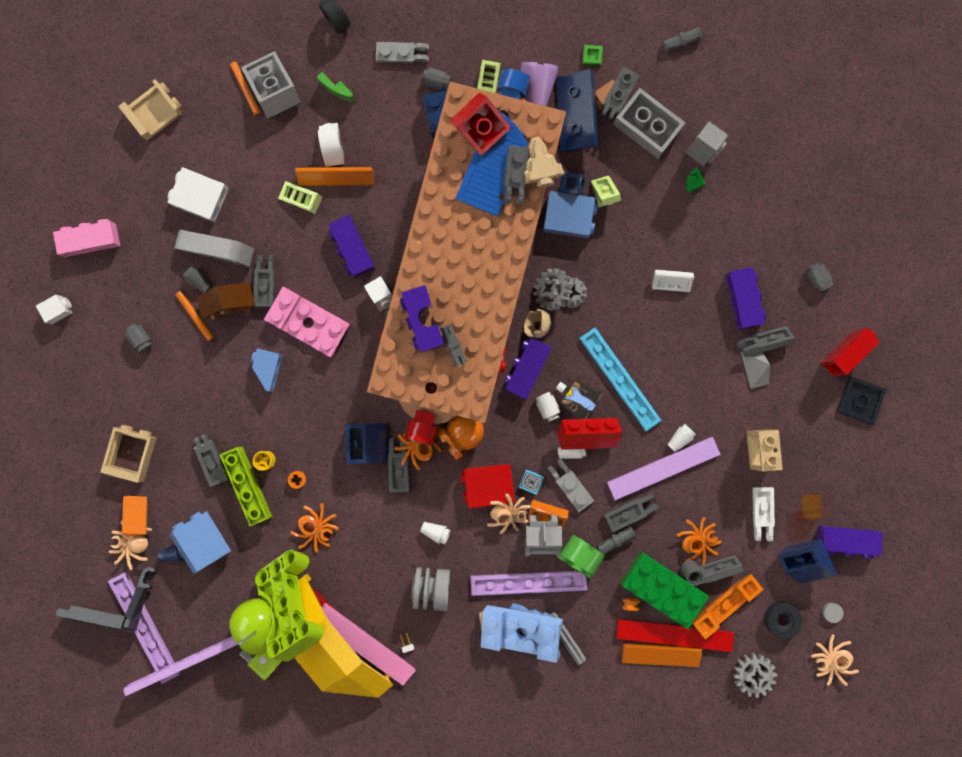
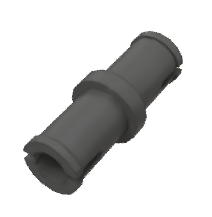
(682, 39)
(453, 345)
(616, 540)

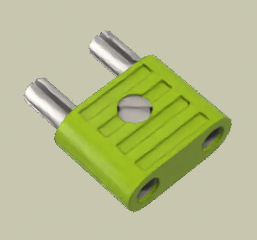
(261, 664)

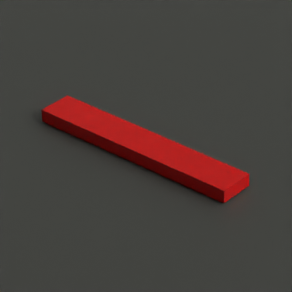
(673, 635)

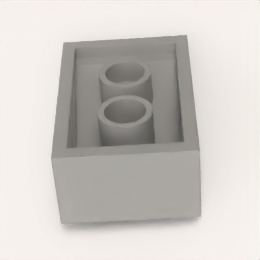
(271, 84)

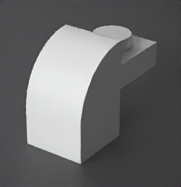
(330, 144)

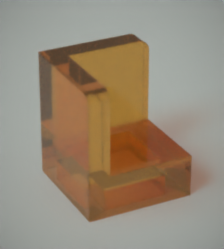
(811, 506)

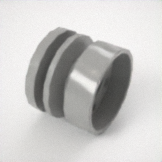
(431, 589)

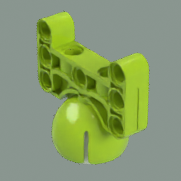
(278, 619)

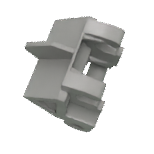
(543, 537)

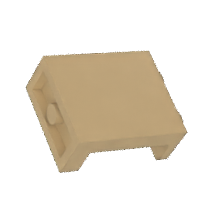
(152, 110)

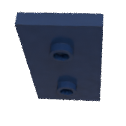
(577, 98)

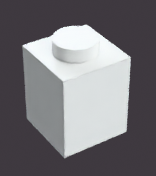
(379, 293)
(54, 309)

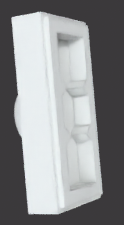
(672, 280)

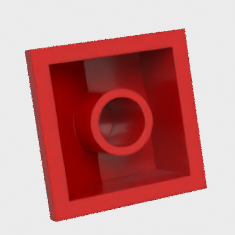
(480, 123)

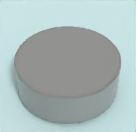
(832, 612)

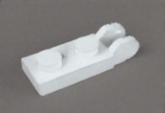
(763, 511)

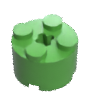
(581, 556)

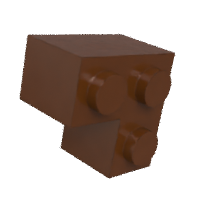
(224, 300)

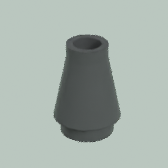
(195, 278)

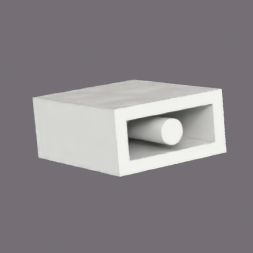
(197, 194)

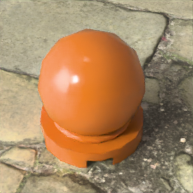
(461, 434)

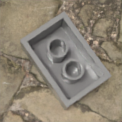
(648, 123)

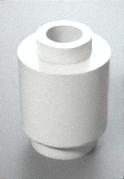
(548, 406)

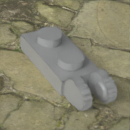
(400, 52)
(572, 487)

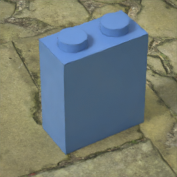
(570, 214)
(199, 541)

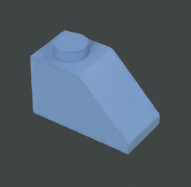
(266, 366)

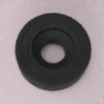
(334, 14)
(793, 624)

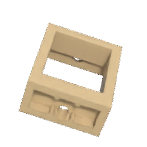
(112, 450)
(761, 450)

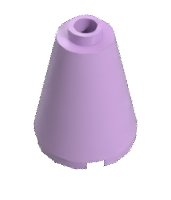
(541, 81)

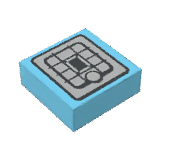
(531, 482)

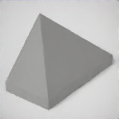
(757, 370)

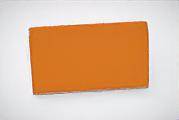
(544, 511)
(134, 516)

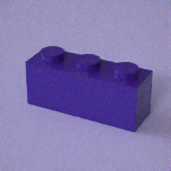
(350, 246)
(746, 298)
(527, 368)
(851, 541)

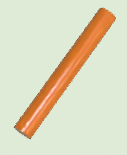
(245, 88)
(194, 315)

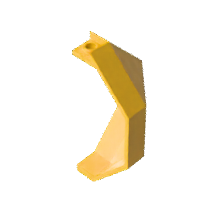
(332, 660)

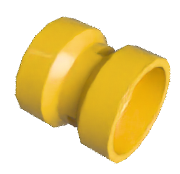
(261, 458)

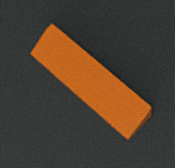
(335, 176)
(661, 655)

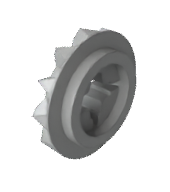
(581, 289)

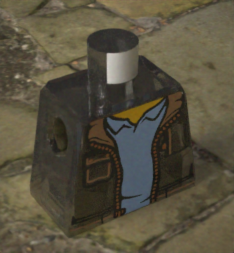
(578, 398)

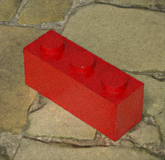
(589, 433)

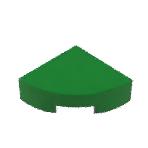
(694, 180)

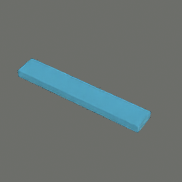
(620, 379)

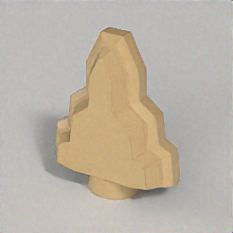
(541, 165)

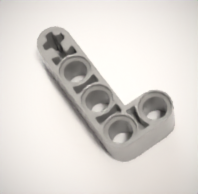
(214, 247)

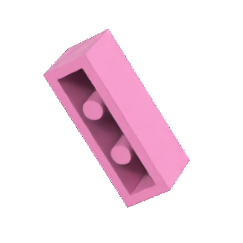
(86, 238)

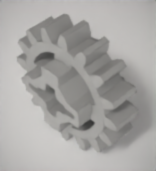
(553, 289)
(762, 680)

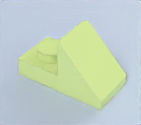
(605, 191)

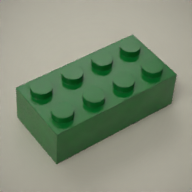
(664, 589)

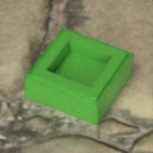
(592, 55)

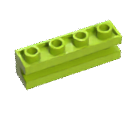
(245, 485)

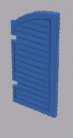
(486, 173)

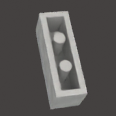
(707, 144)

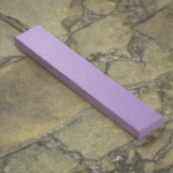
(663, 468)
(528, 583)
(146, 630)
(179, 665)

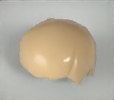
(534, 316)

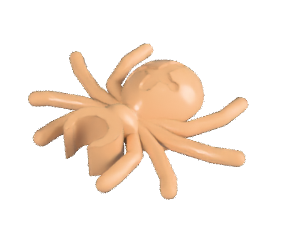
(505, 514)
(129, 545)
(834, 661)

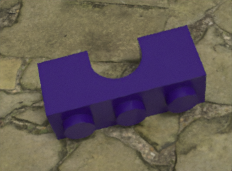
(415, 302)

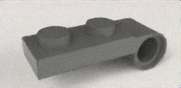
(712, 571)

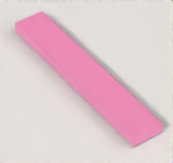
(370, 647)

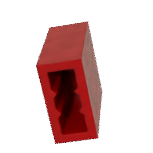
(850, 352)
(487, 485)

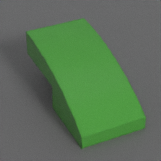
(338, 90)

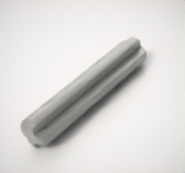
(570, 644)

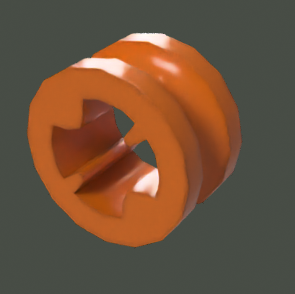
(294, 484)
(631, 604)

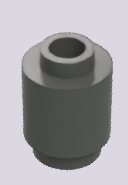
(436, 79)
(819, 276)
(138, 338)

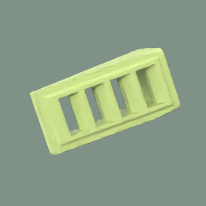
(492, 65)
(311, 202)

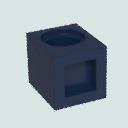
(572, 183)

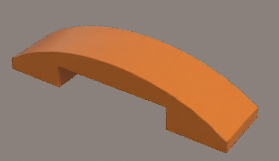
(726, 604)

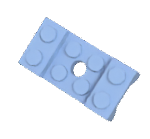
(501, 631)

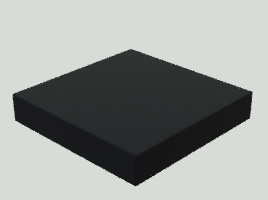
(861, 400)

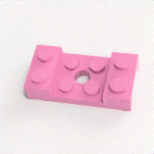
(290, 312)

